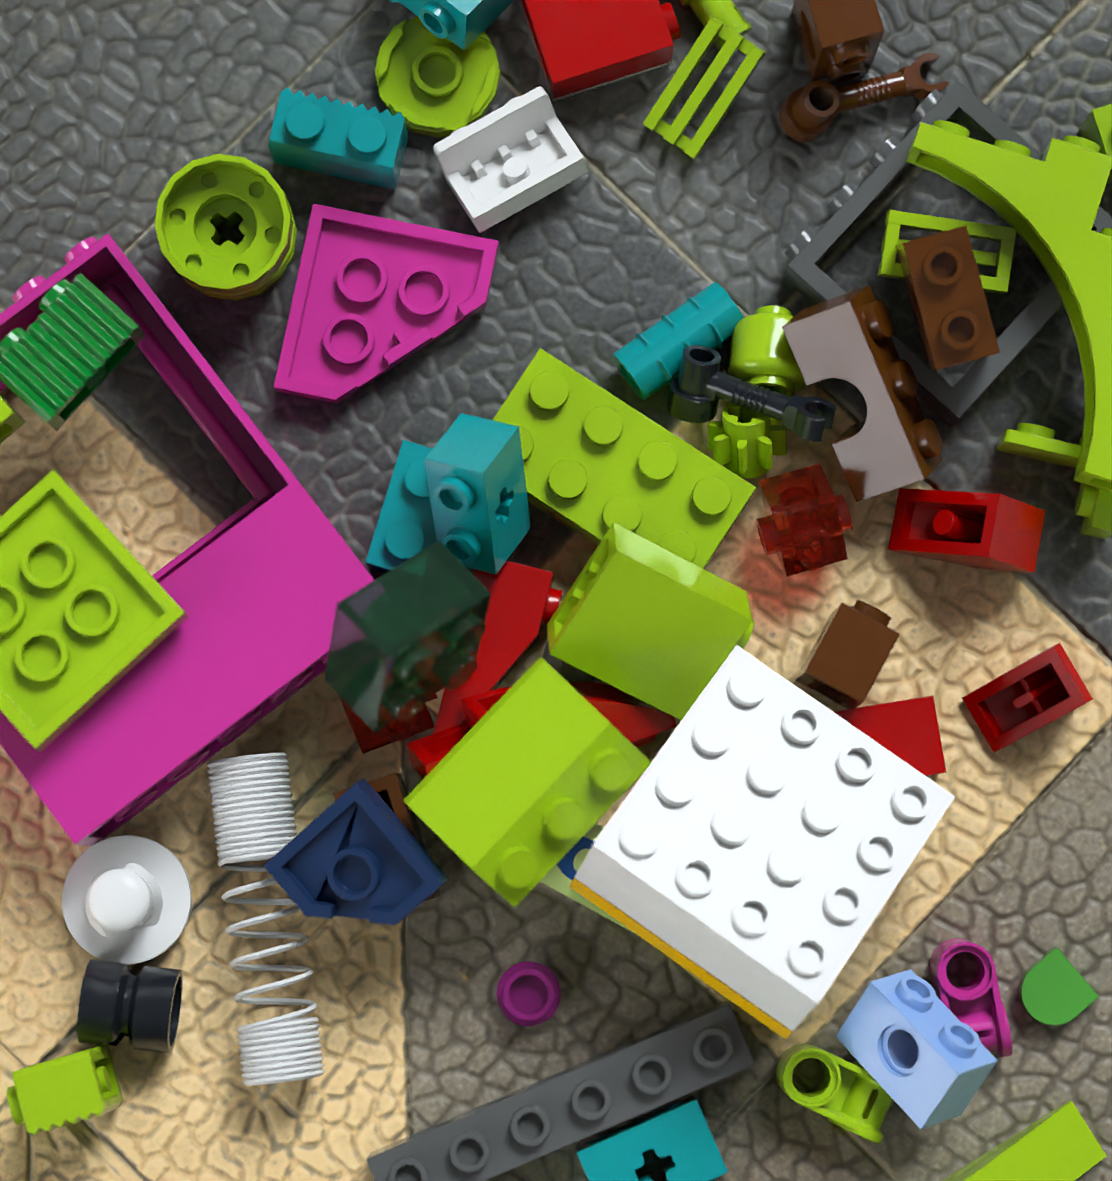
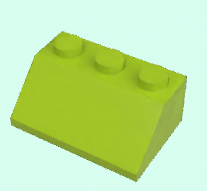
(527, 782)

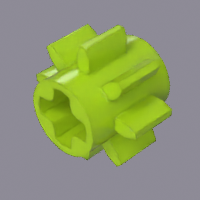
(746, 440)

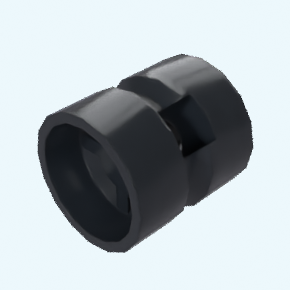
(130, 1006)

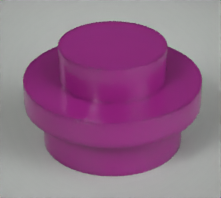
(528, 993)

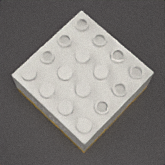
(761, 842)

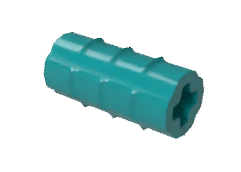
(656, 354)

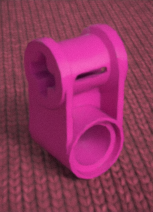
(977, 1002)

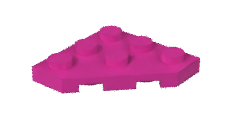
(374, 297)

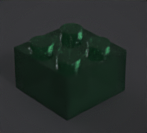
(407, 637)

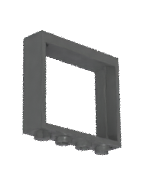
(853, 201)

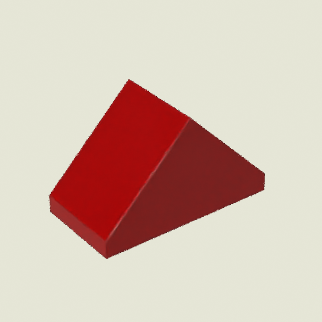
(1027, 697)

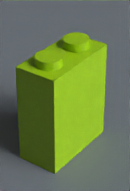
(649, 622)

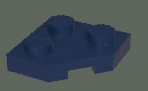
(357, 862)

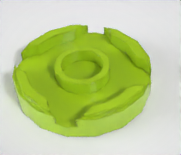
(436, 80)

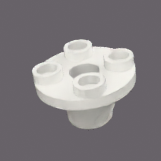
(127, 899)

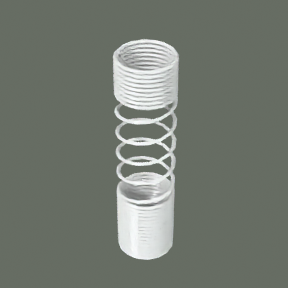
(253, 825)

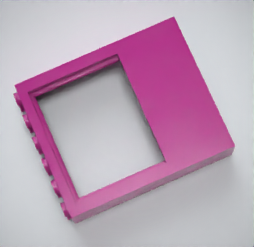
(253, 590)

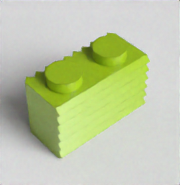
(64, 1090)

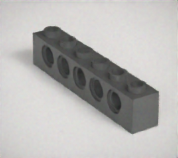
(571, 1103)

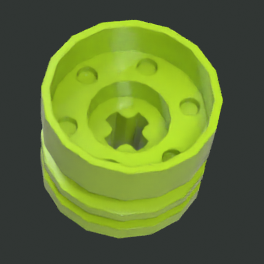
(226, 191)

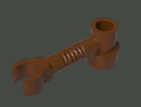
(807, 124)

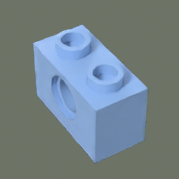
(916, 1048)

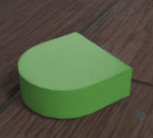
(1054, 990)

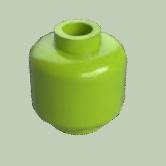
(762, 352)

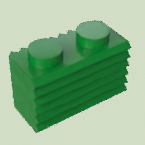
(67, 349)

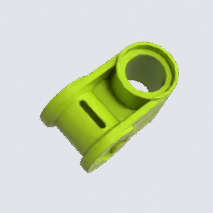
(845, 1095)

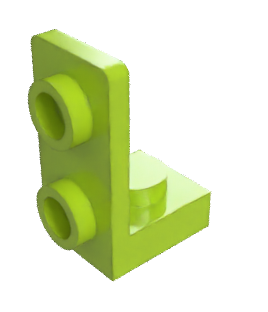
(1039, 443)

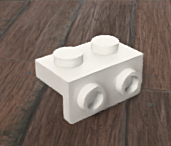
(509, 159)

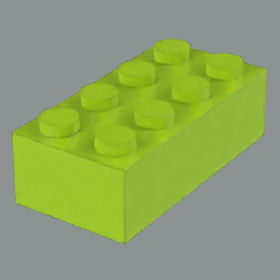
(607, 463)

